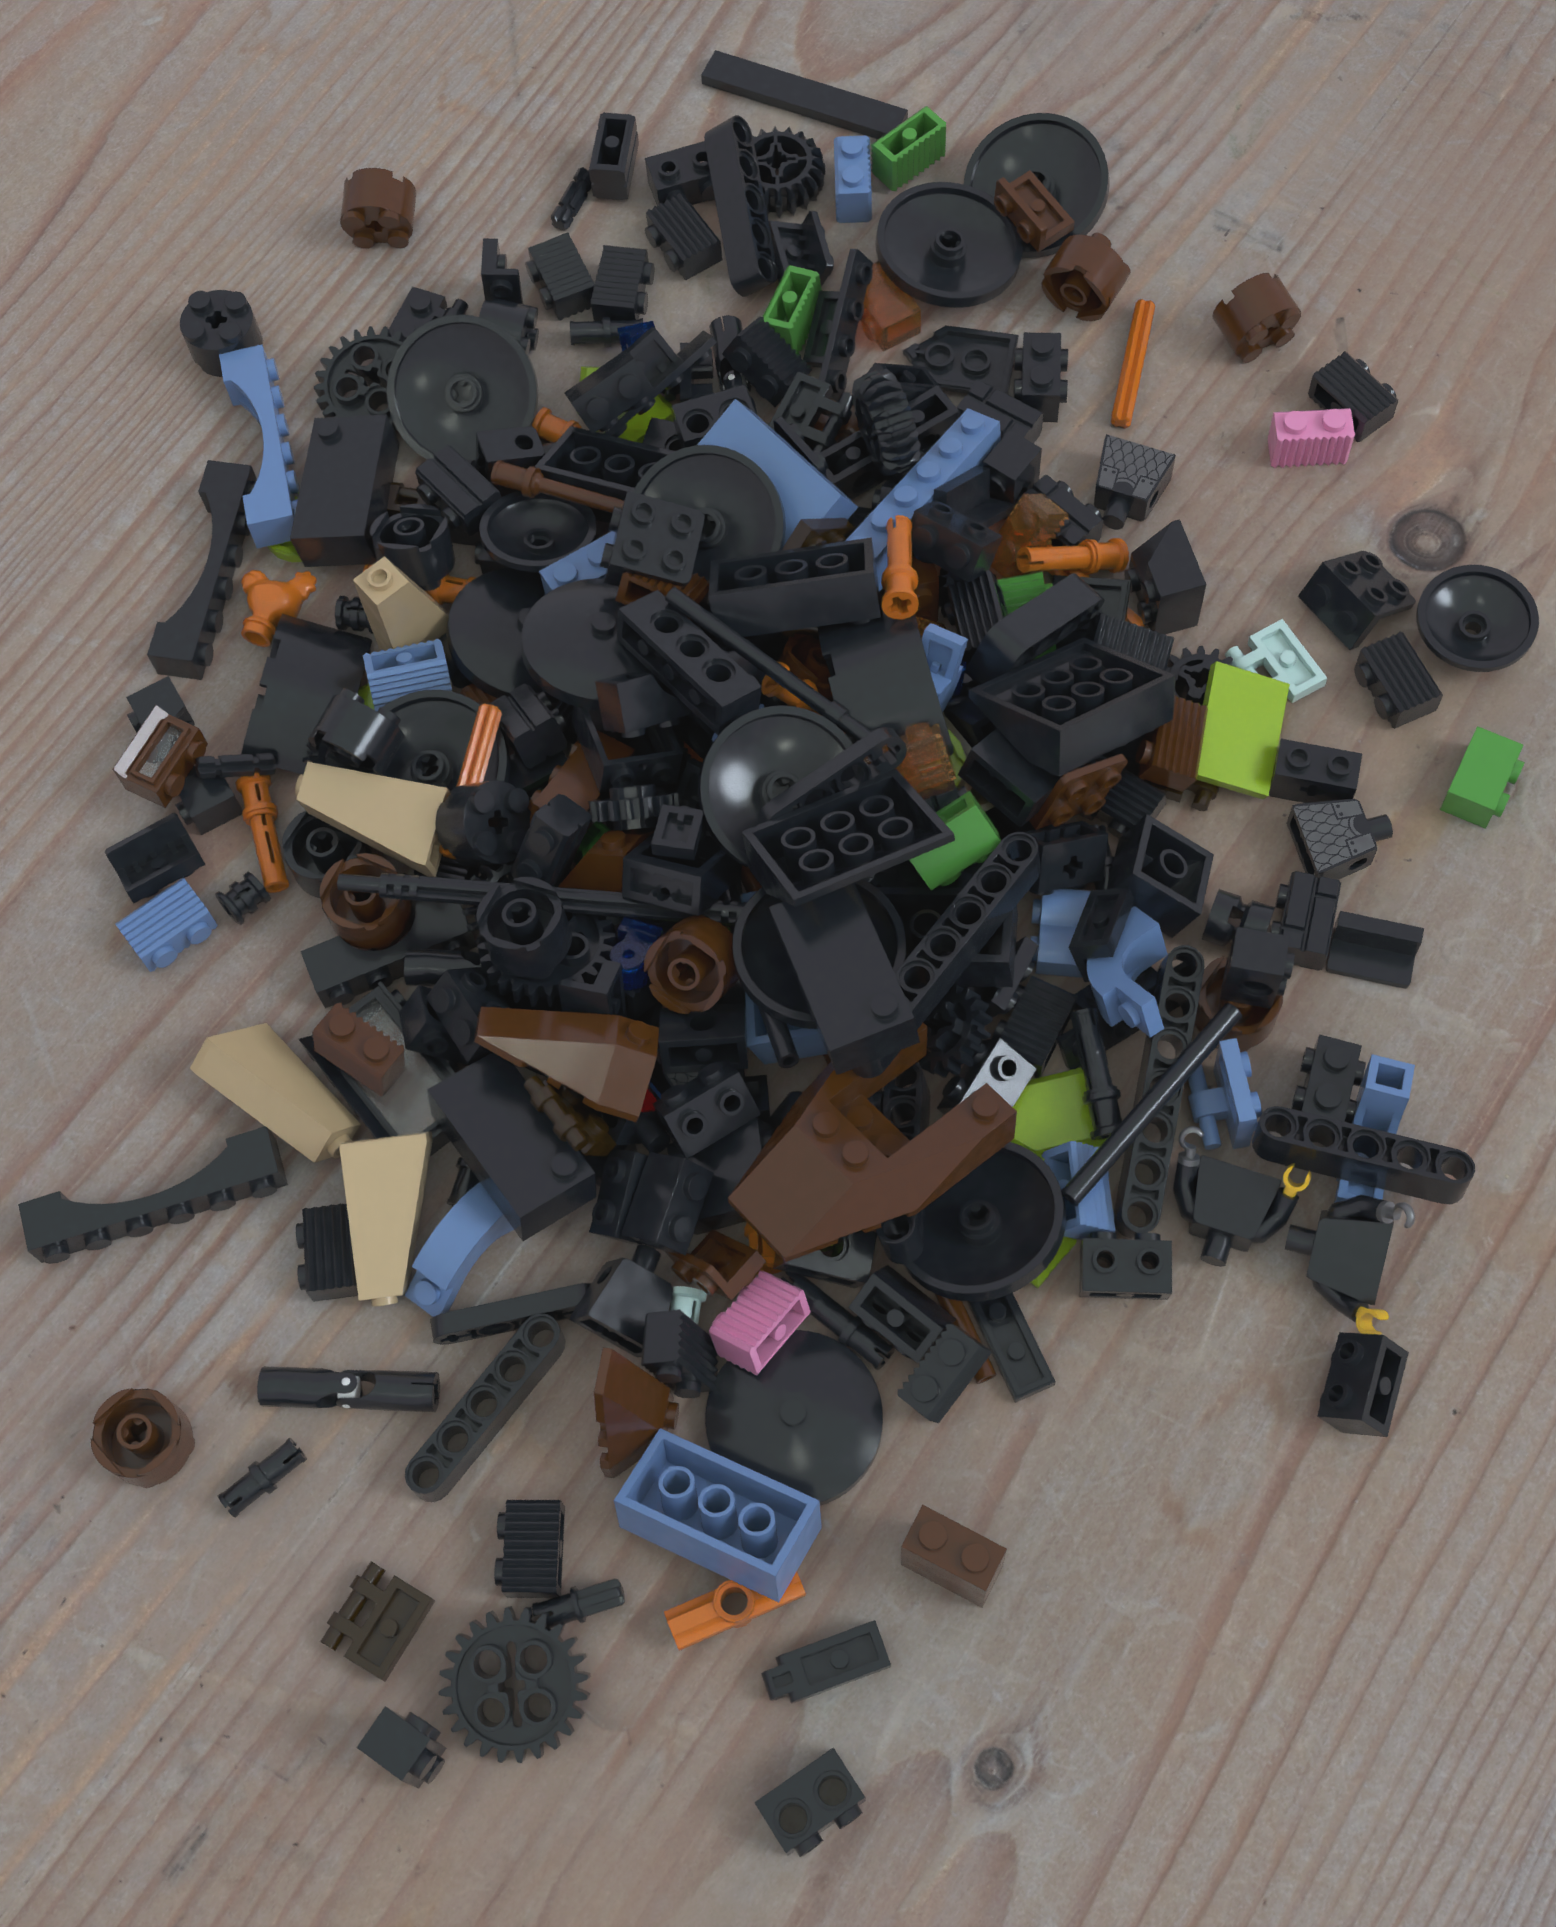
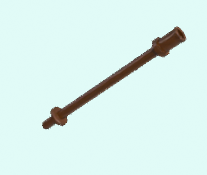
(532, 482)

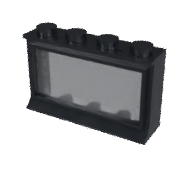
(406, 1104)

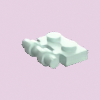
(1283, 659)

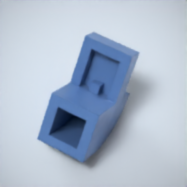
(944, 656)

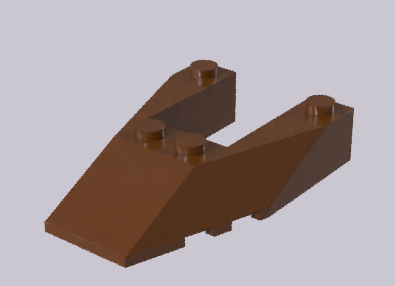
(848, 1168)

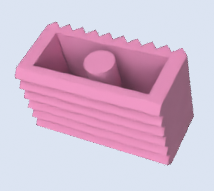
(1310, 437)
(759, 1322)

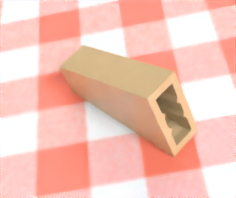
(398, 607)
(377, 810)
(276, 1089)
(384, 1207)

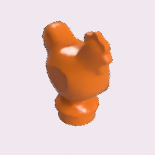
(270, 600)

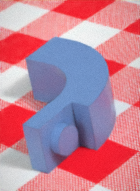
(1114, 976)
(1380, 1107)
(454, 1250)

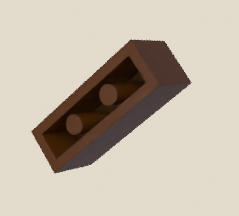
(575, 777)

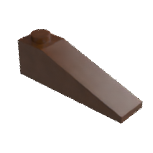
(603, 863)
(590, 1053)
(629, 1411)

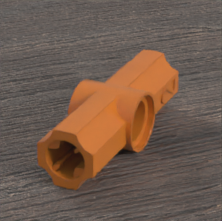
(705, 1617)

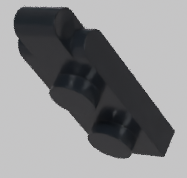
(827, 1664)

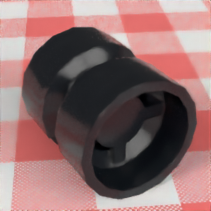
(1229, 905)

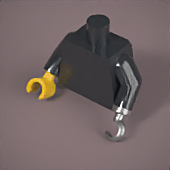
(1229, 1202)
(1350, 1254)

